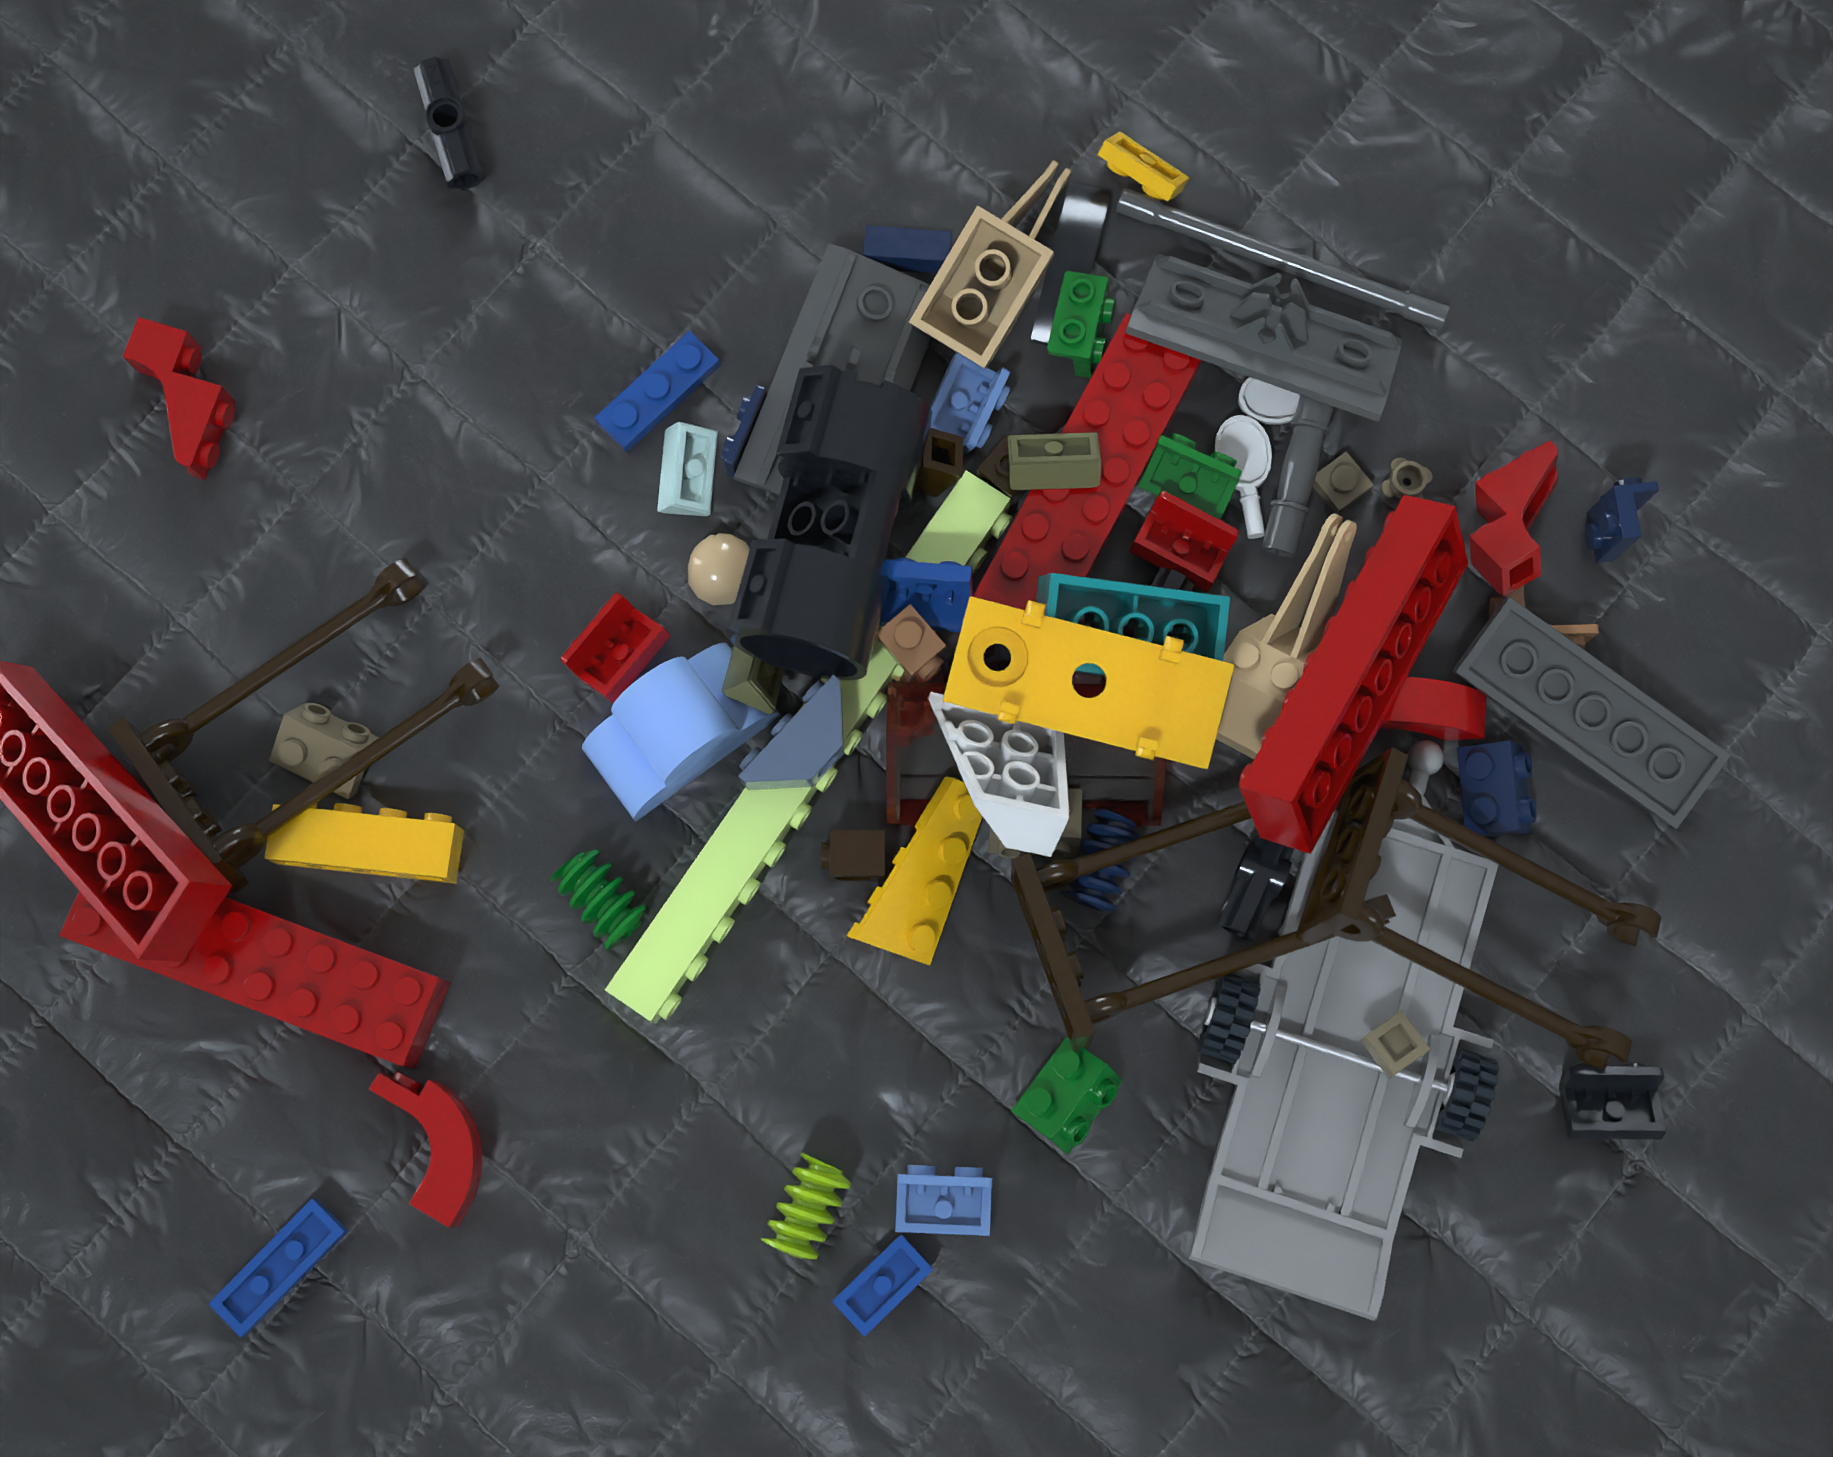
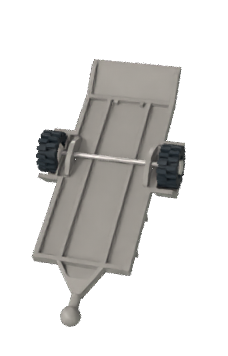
(1315, 1128)

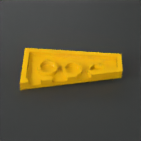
(917, 896)

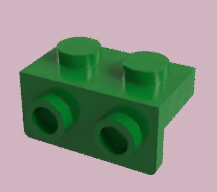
(1080, 321)
(1191, 475)
(1068, 1096)

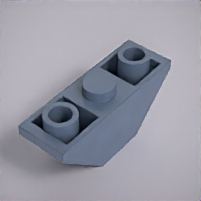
(802, 744)

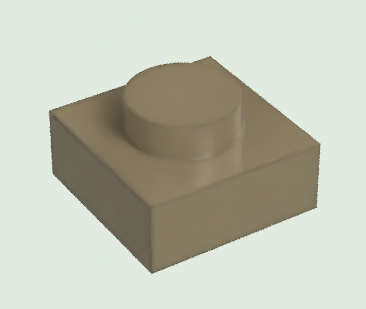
(1341, 483)
(1395, 1044)

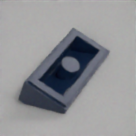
(907, 248)

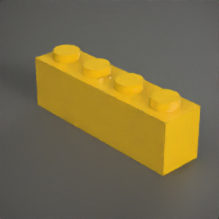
(370, 843)

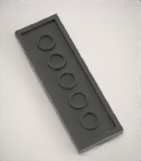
(1591, 712)

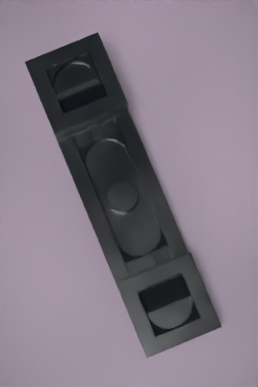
(1073, 249)

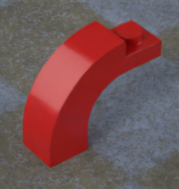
(1438, 709)
(454, 1145)

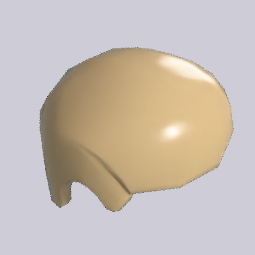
(717, 568)

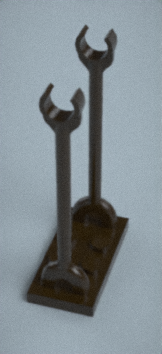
(168, 739)
(1352, 859)
(1064, 969)

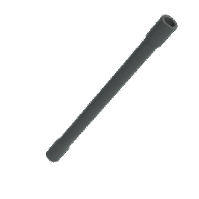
(1409, 306)

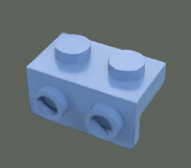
(967, 401)
(943, 1203)

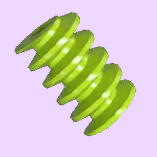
(807, 1208)

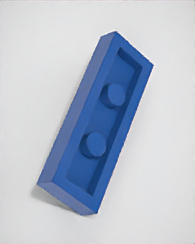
(657, 391)
(278, 1267)

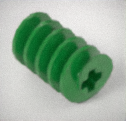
(599, 897)

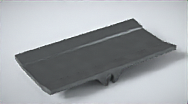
(849, 320)
(1267, 335)

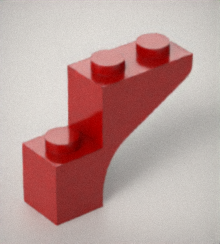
(195, 407)
(1510, 504)

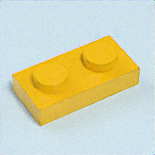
(1133, 160)

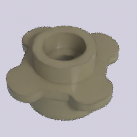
(1403, 469)

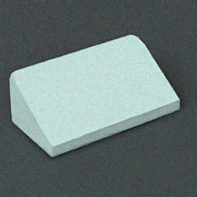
(687, 470)

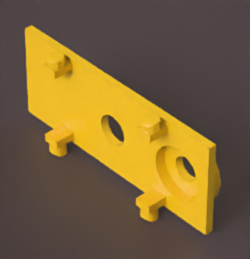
(1153, 694)

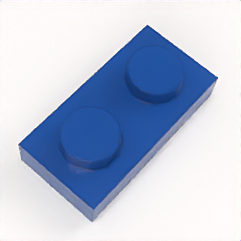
(882, 1285)

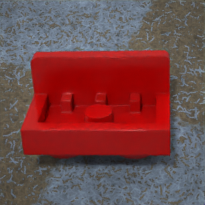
(1184, 540)
(614, 648)

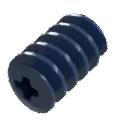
(1094, 887)

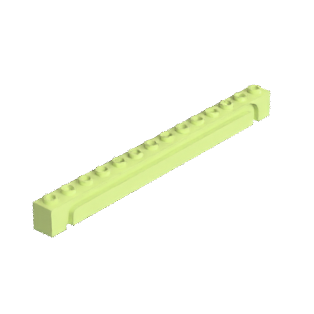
(760, 819)

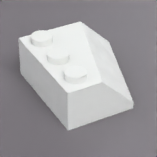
(1010, 773)

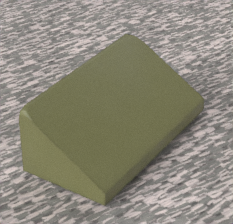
(1054, 461)
(752, 681)

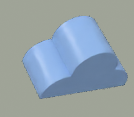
(671, 729)

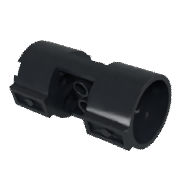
(847, 469)

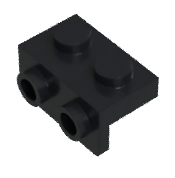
(1613, 1102)

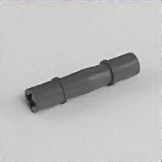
(1297, 478)

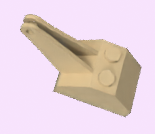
(988, 277)
(1274, 649)

